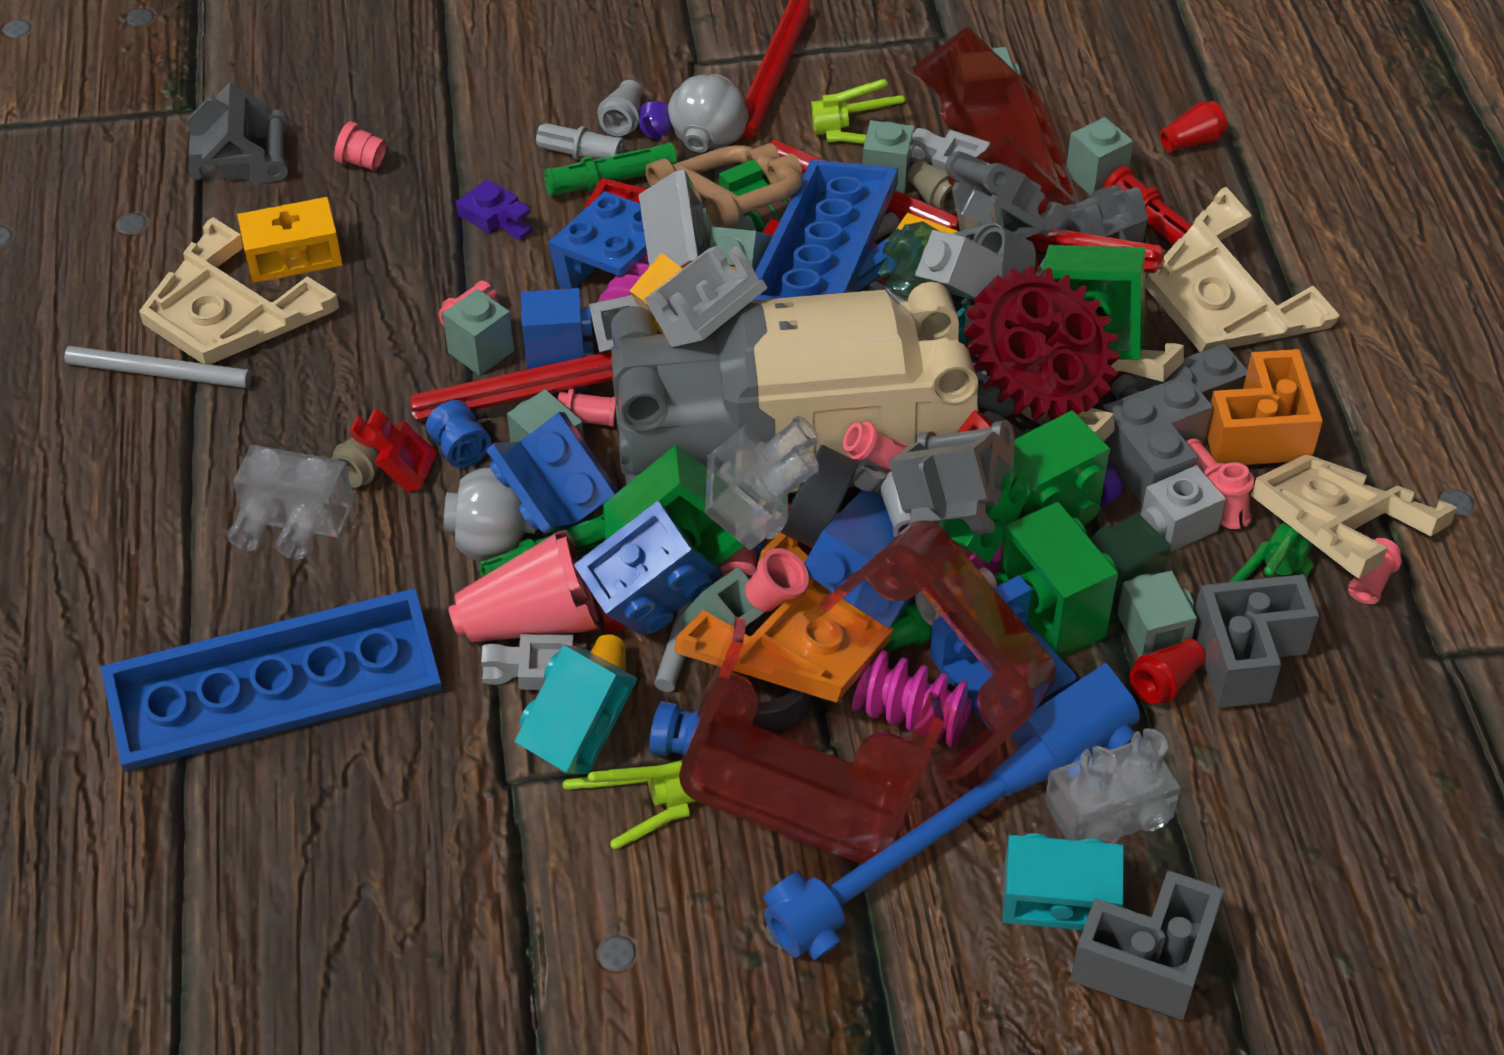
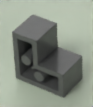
(1154, 432)
(1248, 629)
(1149, 957)

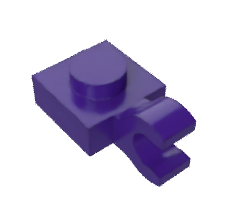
(494, 207)

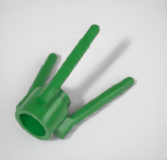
(1283, 555)

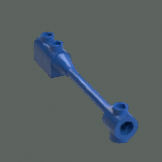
(1083, 716)

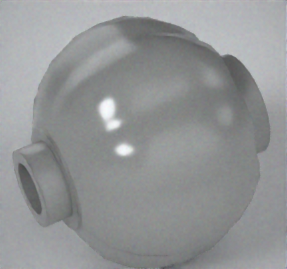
(708, 112)
(484, 516)

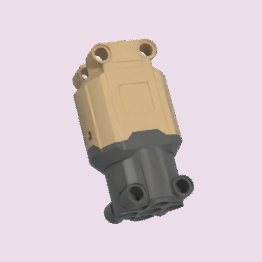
(792, 357)

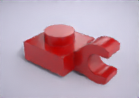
(401, 449)

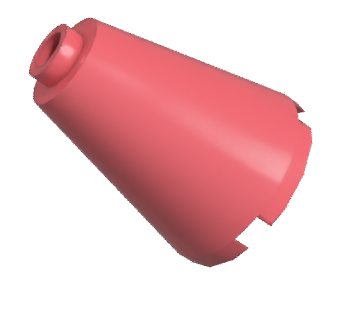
(528, 595)

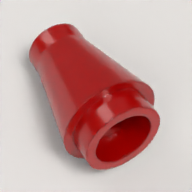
(1195, 127)
(1165, 671)

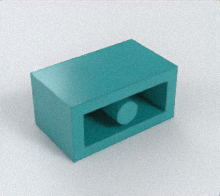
(574, 709)
(1058, 879)

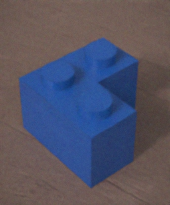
(555, 327)

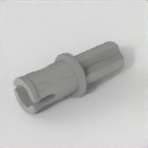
(578, 142)

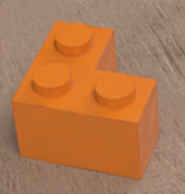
(1268, 418)

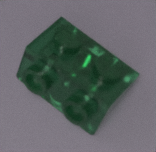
(904, 254)

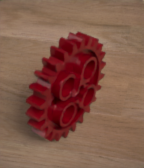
(1054, 337)

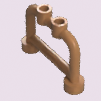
(723, 205)

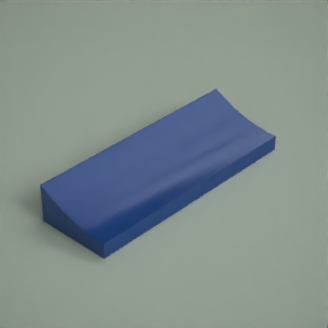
(826, 230)
(269, 679)

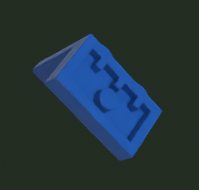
(602, 237)
(553, 475)
(647, 571)
(960, 664)

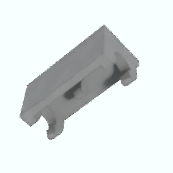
(704, 295)

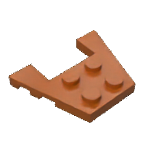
(788, 649)

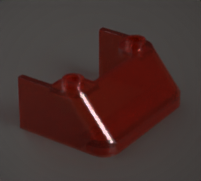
(997, 106)
(1021, 669)
(794, 787)

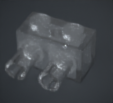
(753, 477)
(289, 492)
(1114, 790)

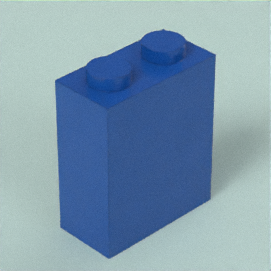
(846, 545)

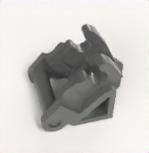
(225, 135)
(998, 195)
(1121, 212)
(954, 475)

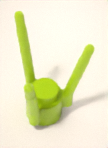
(832, 111)
(663, 788)

